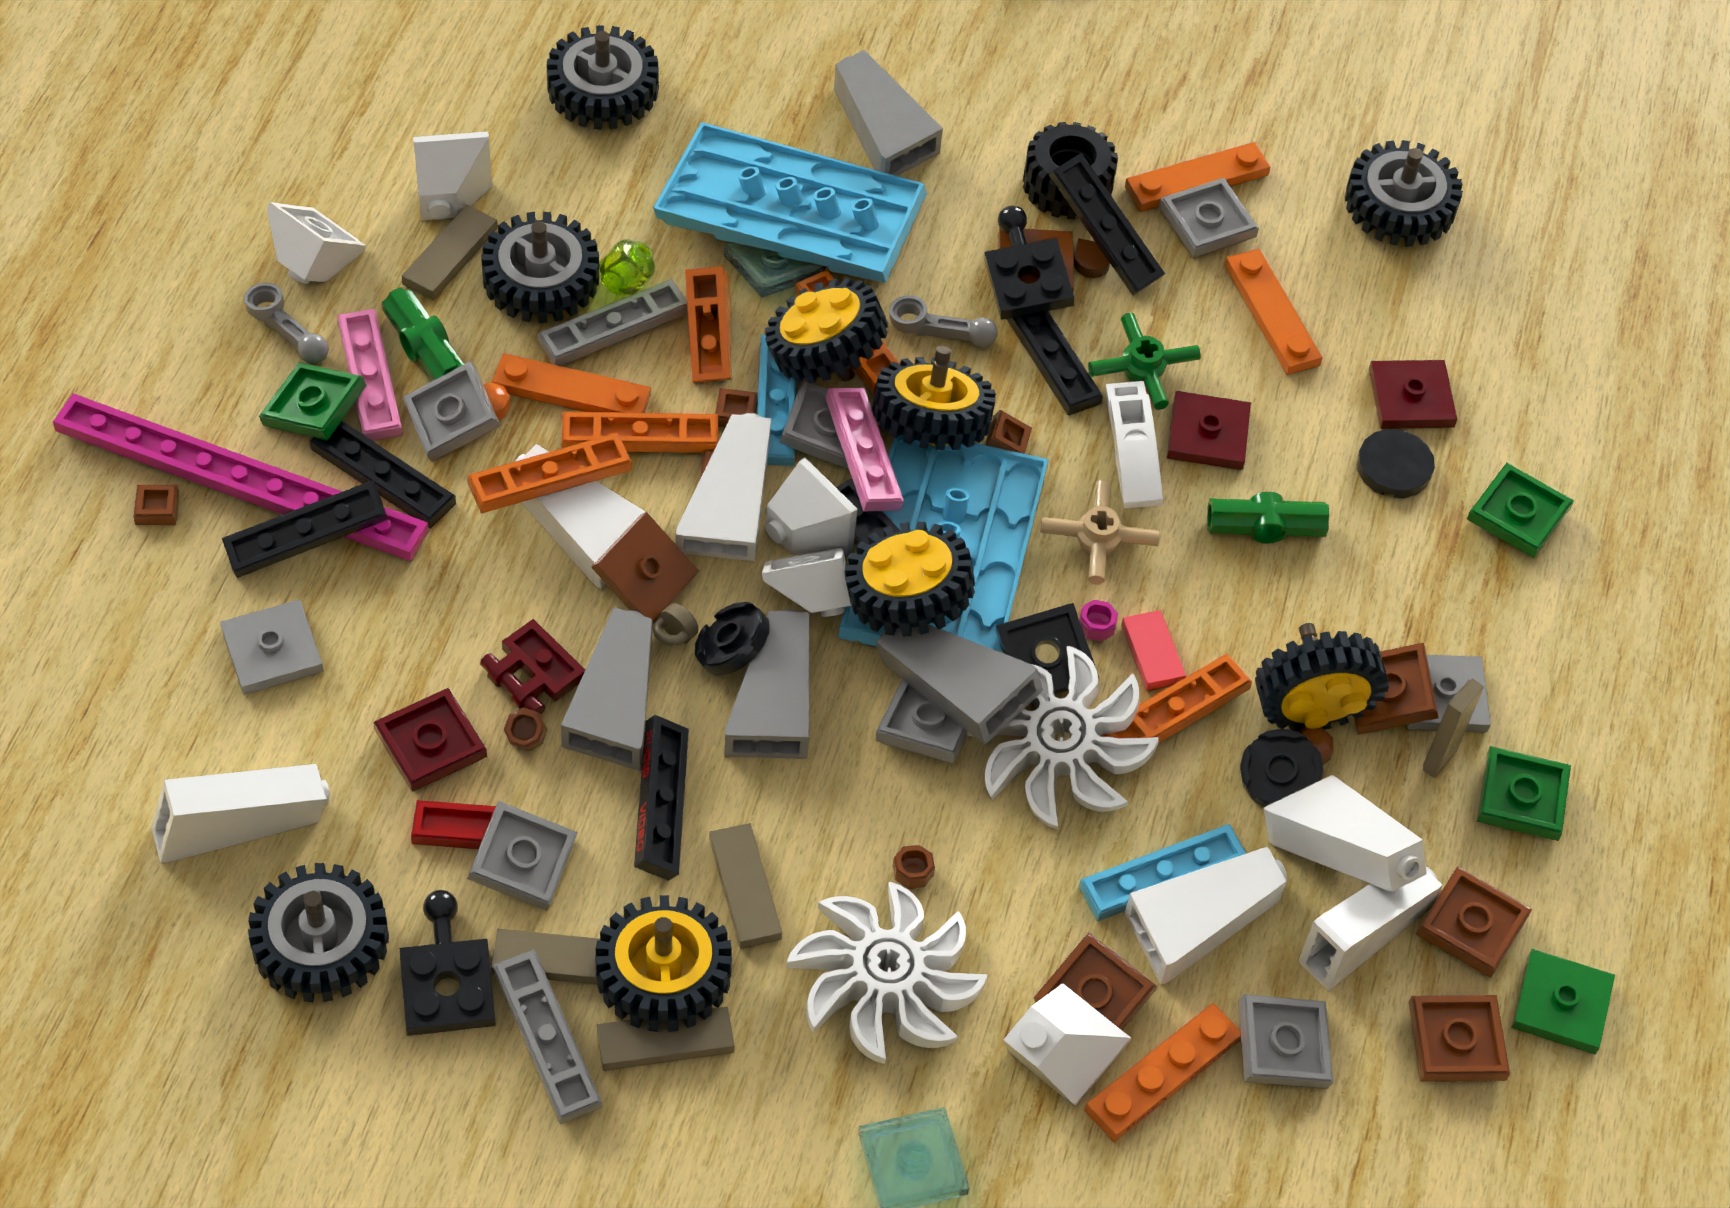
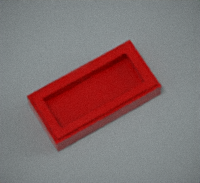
(450, 824)

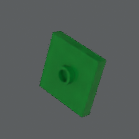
(312, 401)
(1520, 510)
(1524, 793)
(1563, 1001)

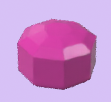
(1098, 620)

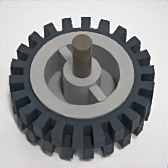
(602, 77)
(1403, 193)
(540, 267)
(318, 932)

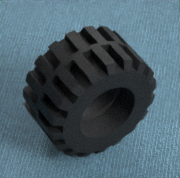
(1056, 147)

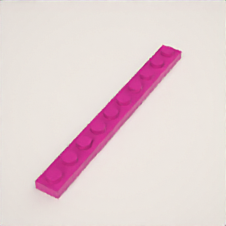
(222, 469)

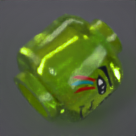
(627, 267)

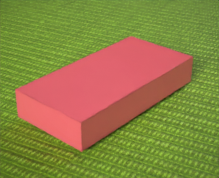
(1153, 650)

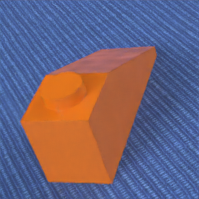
(709, 323)

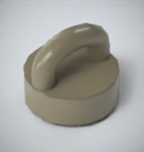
(677, 623)

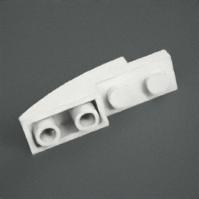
(1134, 444)

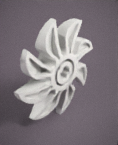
(1082, 748)
(861, 965)

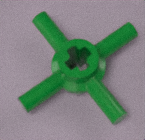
(1144, 360)

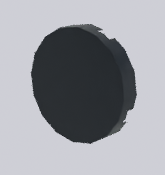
(1395, 463)
(732, 638)
(1279, 765)

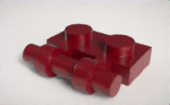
(542, 659)

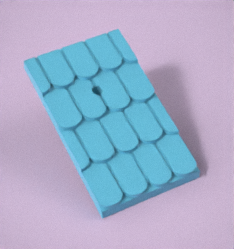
(791, 202)
(989, 503)

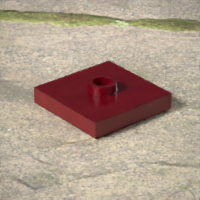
(1412, 394)
(1209, 430)
(430, 739)

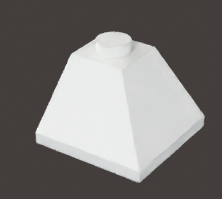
(451, 172)
(310, 243)
(810, 513)
(811, 580)
(1066, 1043)

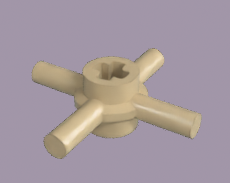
(1099, 531)

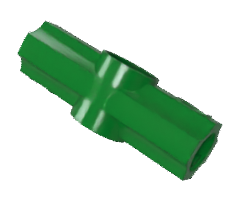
(420, 334)
(1268, 517)

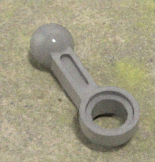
(980, 332)
(310, 346)

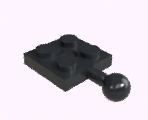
(1036, 258)
(1053, 627)
(428, 964)

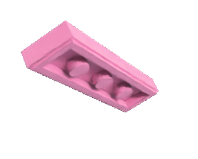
(367, 358)
(864, 449)

